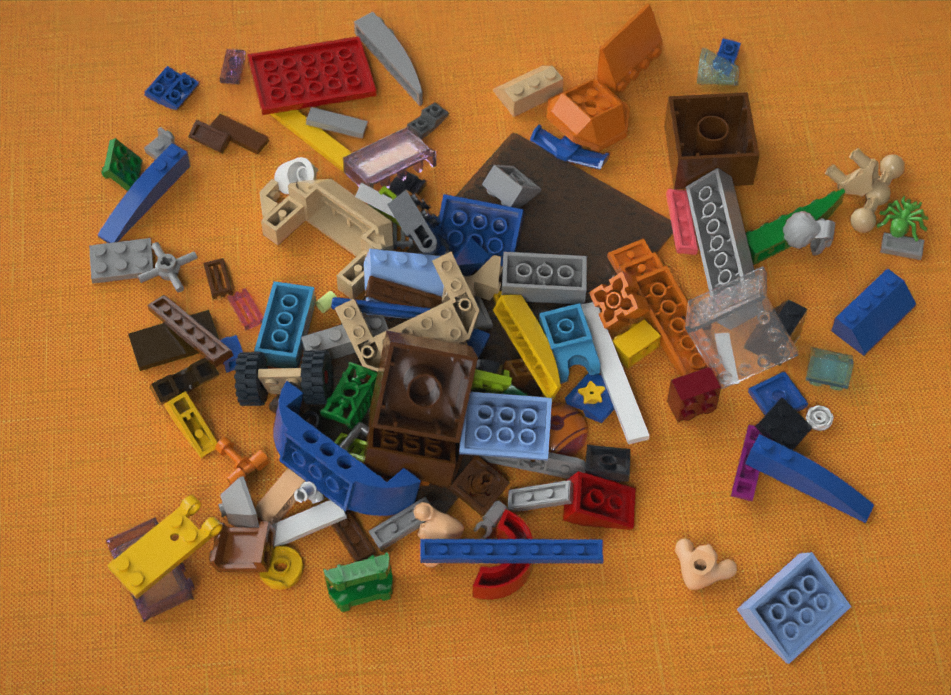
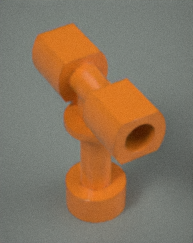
(244, 465)

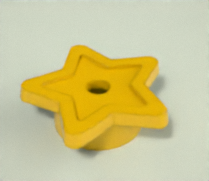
(591, 398)

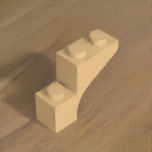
(484, 281)

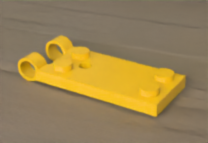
(157, 554)

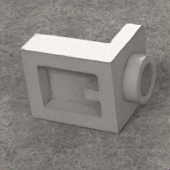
(159, 144)

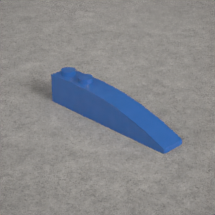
(145, 192)
(807, 477)

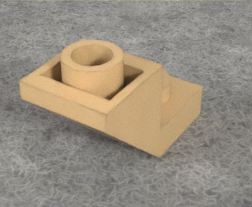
(269, 196)

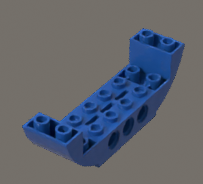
(334, 469)

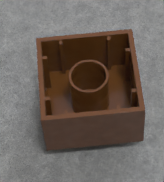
(709, 135)
(422, 386)

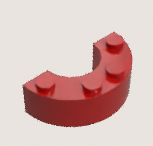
(507, 577)

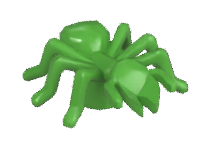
(903, 220)

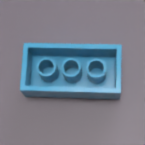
(284, 324)

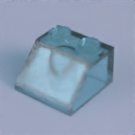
(829, 368)

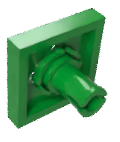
(118, 167)

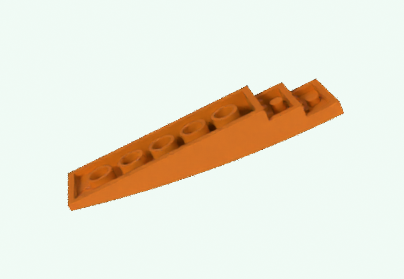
(664, 300)

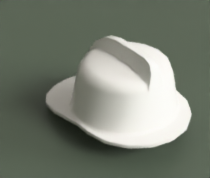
(294, 171)

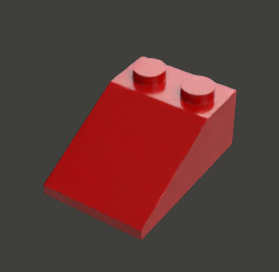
(600, 503)

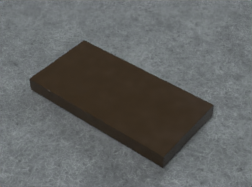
(162, 345)

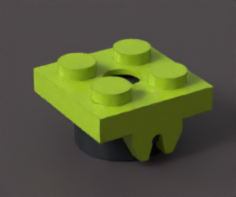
(490, 377)

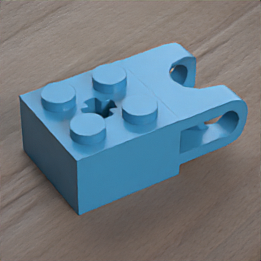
(570, 340)

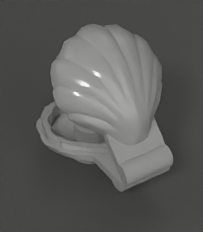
(804, 229)

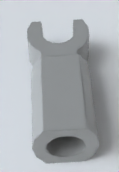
(491, 518)

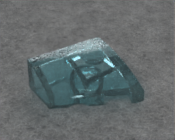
(716, 70)

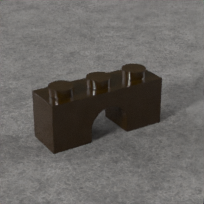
(184, 380)

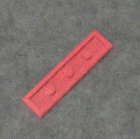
(681, 222)

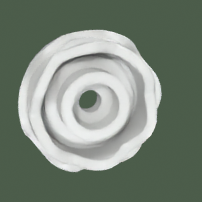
(822, 413)

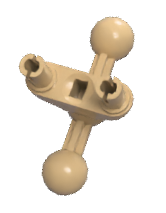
(868, 183)

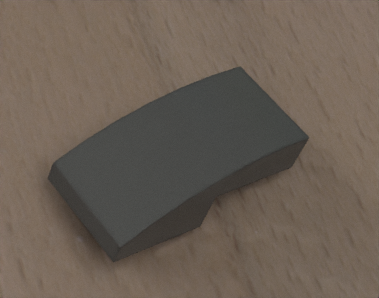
(429, 120)

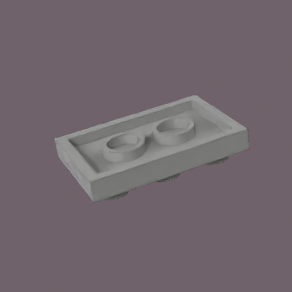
(120, 260)

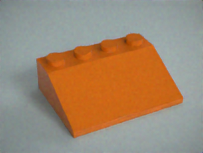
(629, 50)

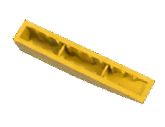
(529, 341)

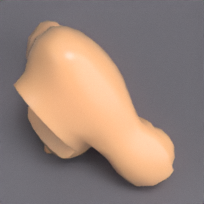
(436, 525)
(700, 565)

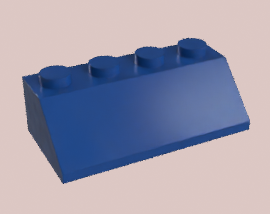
(874, 312)

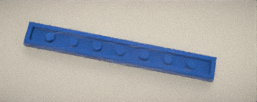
(512, 551)

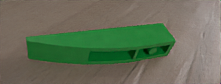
(769, 238)

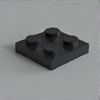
(784, 425)
(608, 463)

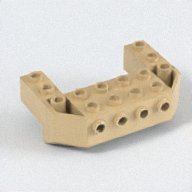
(339, 217)
(448, 322)

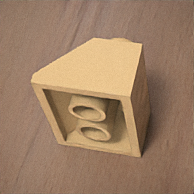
(530, 89)

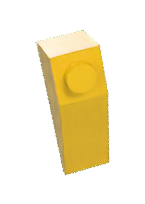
(191, 424)

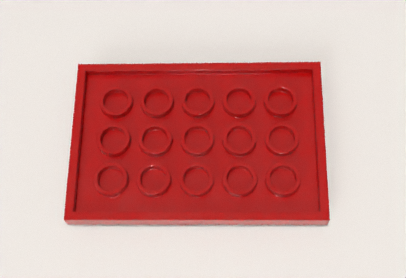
(311, 75)

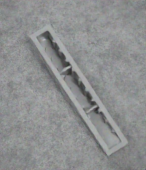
(389, 52)

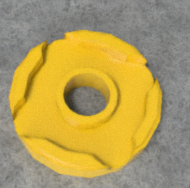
(288, 577)

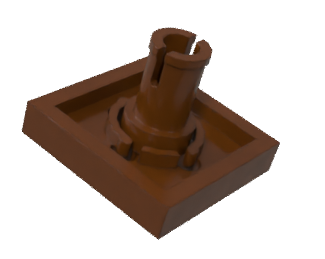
(484, 479)

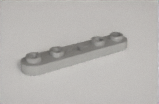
(557, 464)

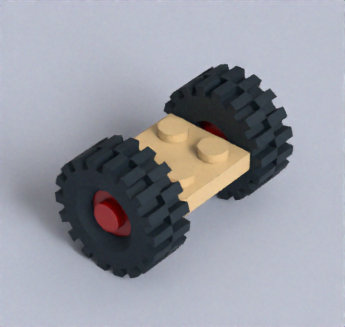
(256, 380)

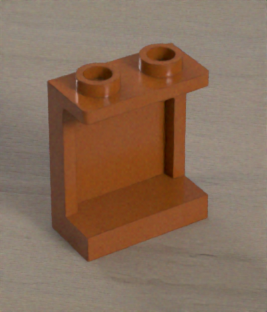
(243, 549)

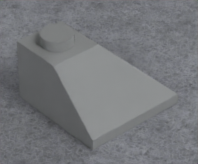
(238, 505)

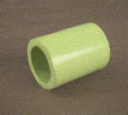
(325, 301)

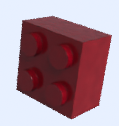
(694, 394)

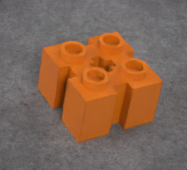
(619, 301)

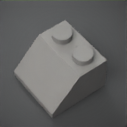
(510, 186)

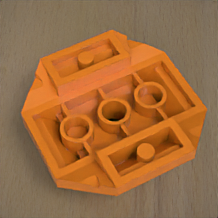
(589, 115)

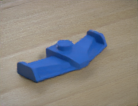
(567, 150)

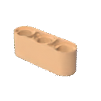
(279, 497)

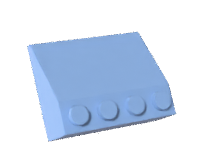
(405, 269)
(506, 426)
(794, 607)

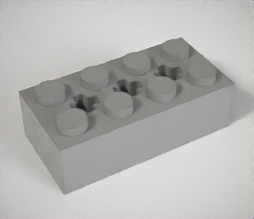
(545, 277)

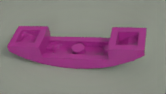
(746, 476)

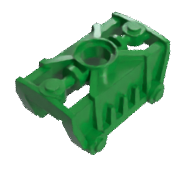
(359, 402)
(360, 582)

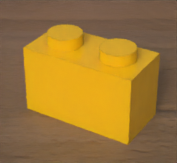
(636, 343)

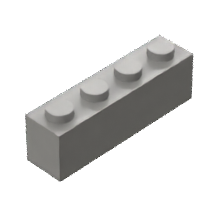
(337, 340)

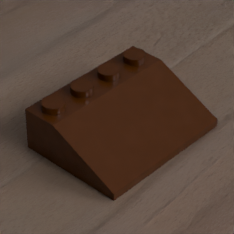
(424, 457)

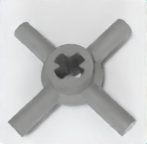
(167, 267)

